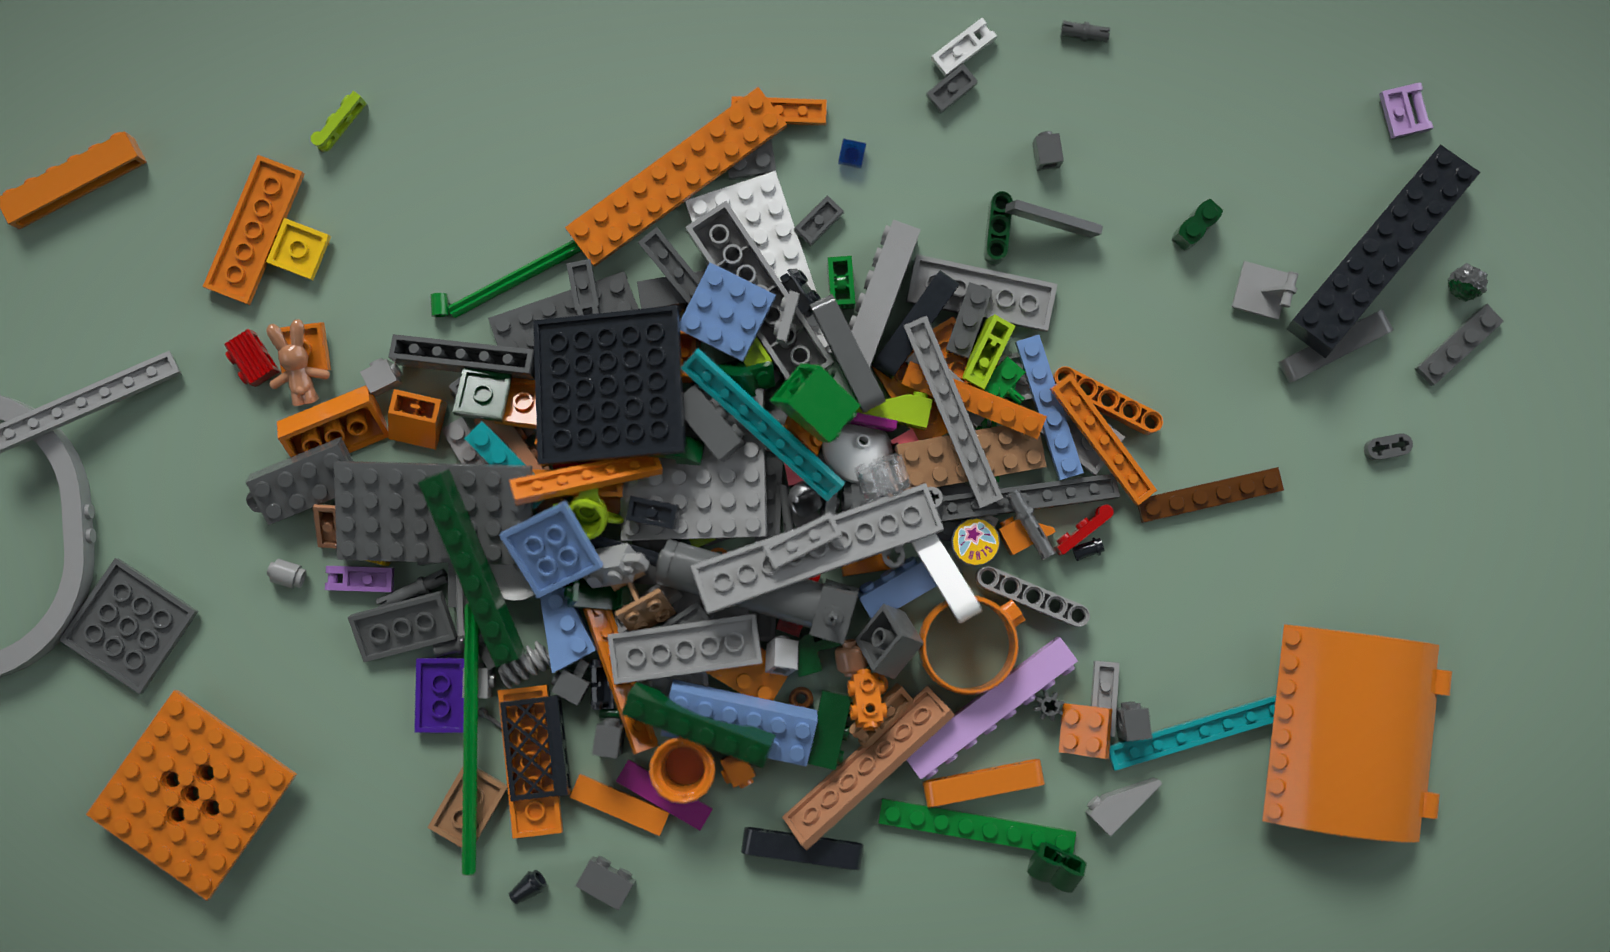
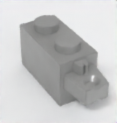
(618, 567)

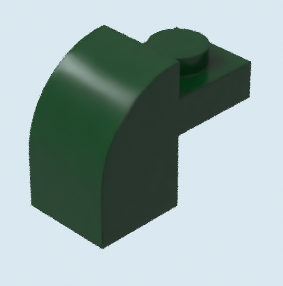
(750, 377)
(807, 654)

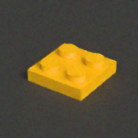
(298, 249)

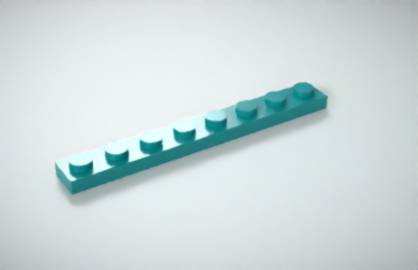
(762, 425)
(1193, 733)

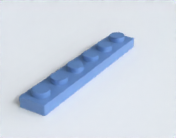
(1056, 426)

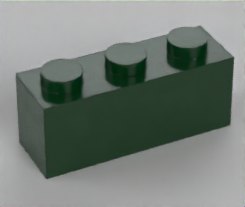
(830, 730)

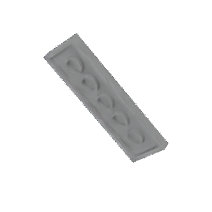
(1013, 297)
(684, 648)

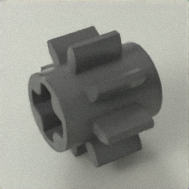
(1042, 708)

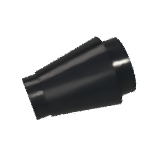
(528, 886)

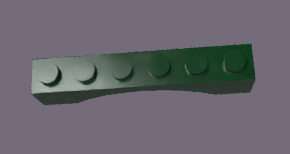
(659, 711)

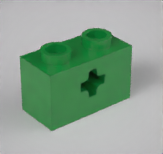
(841, 281)

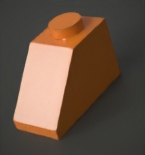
(1015, 536)

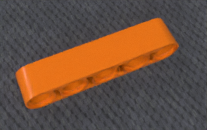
(1119, 400)
(983, 782)

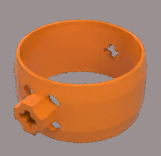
(1010, 616)

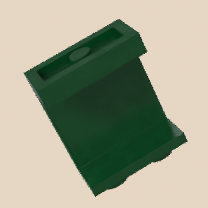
(582, 595)

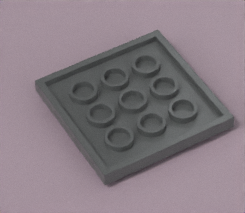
(128, 625)

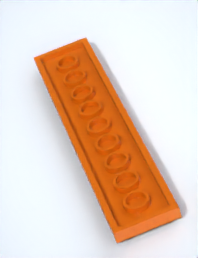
(676, 176)

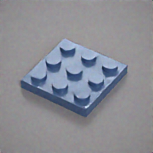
(726, 312)
(551, 549)

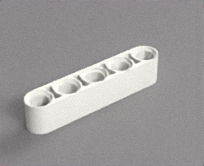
(947, 577)

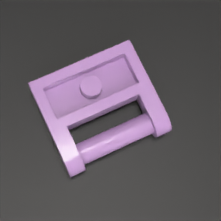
(1399, 111)

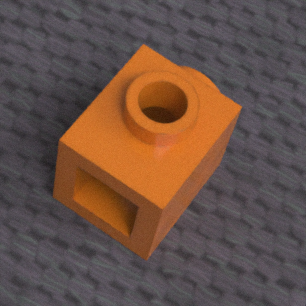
(737, 772)

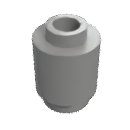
(286, 573)

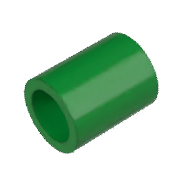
(439, 305)

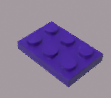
(439, 695)

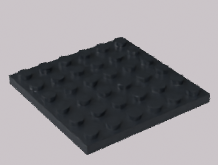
(609, 386)

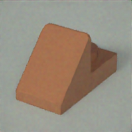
(325, 525)

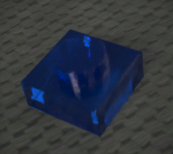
(852, 153)

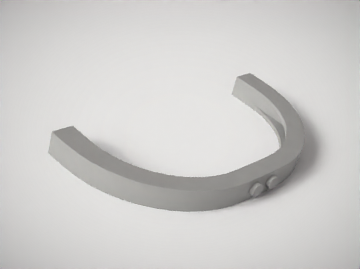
(78, 546)

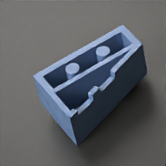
(565, 631)

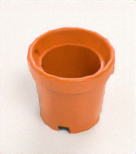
(681, 770)

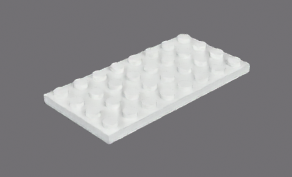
(767, 220)

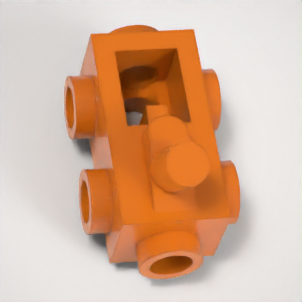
(866, 691)

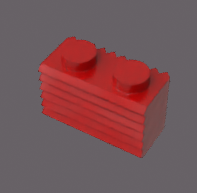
(251, 358)

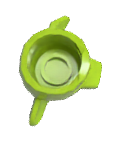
(592, 513)

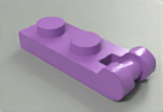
(360, 579)

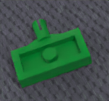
(1004, 380)

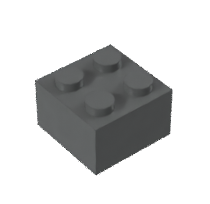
(889, 641)

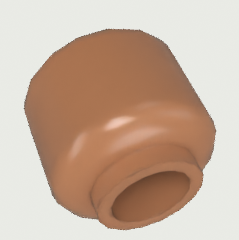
(850, 658)

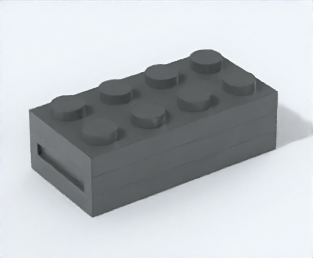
(296, 482)

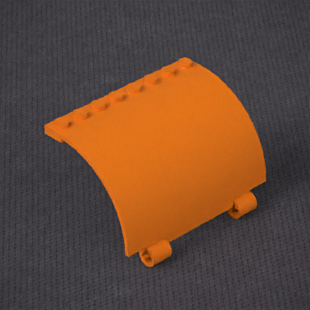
(1354, 734)

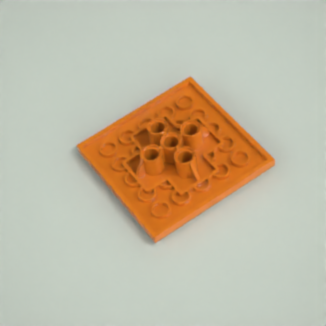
(145, 802)

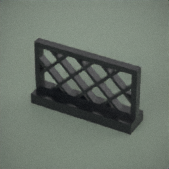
(557, 745)

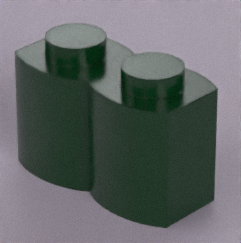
(1197, 224)
(1055, 866)

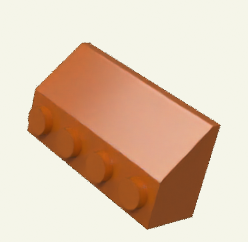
(350, 416)

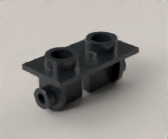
(797, 283)
(600, 689)

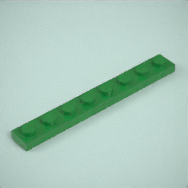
(973, 826)

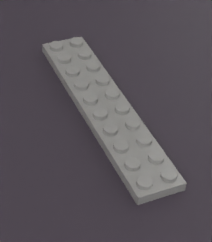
(864, 531)

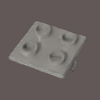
(1264, 290)

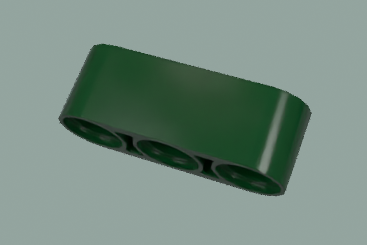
(993, 238)

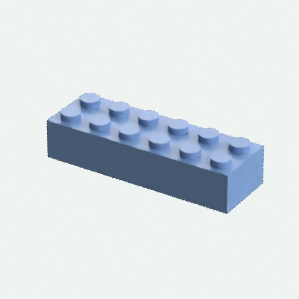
(790, 723)

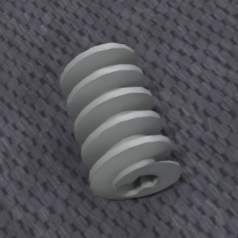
(526, 663)

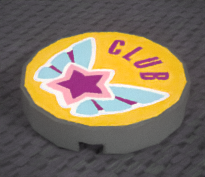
(975, 541)

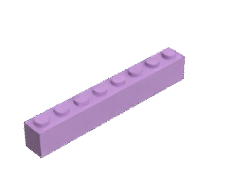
(991, 706)

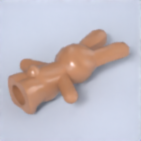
(295, 361)

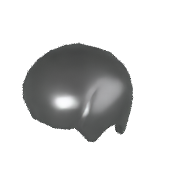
(804, 500)

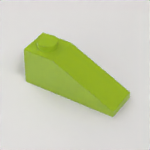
(987, 350)
(906, 409)

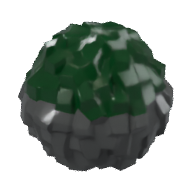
(1467, 282)

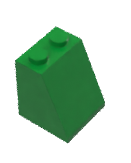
(816, 402)

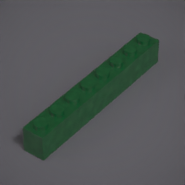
(472, 567)

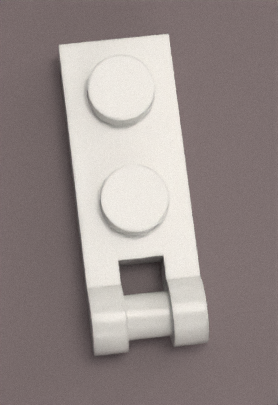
(963, 47)

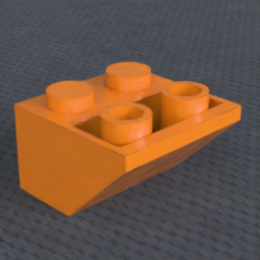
(415, 419)

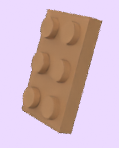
(448, 817)

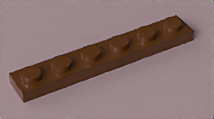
(1211, 494)

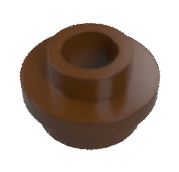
(801, 690)

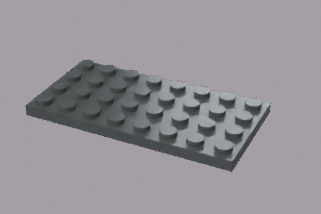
(387, 518)

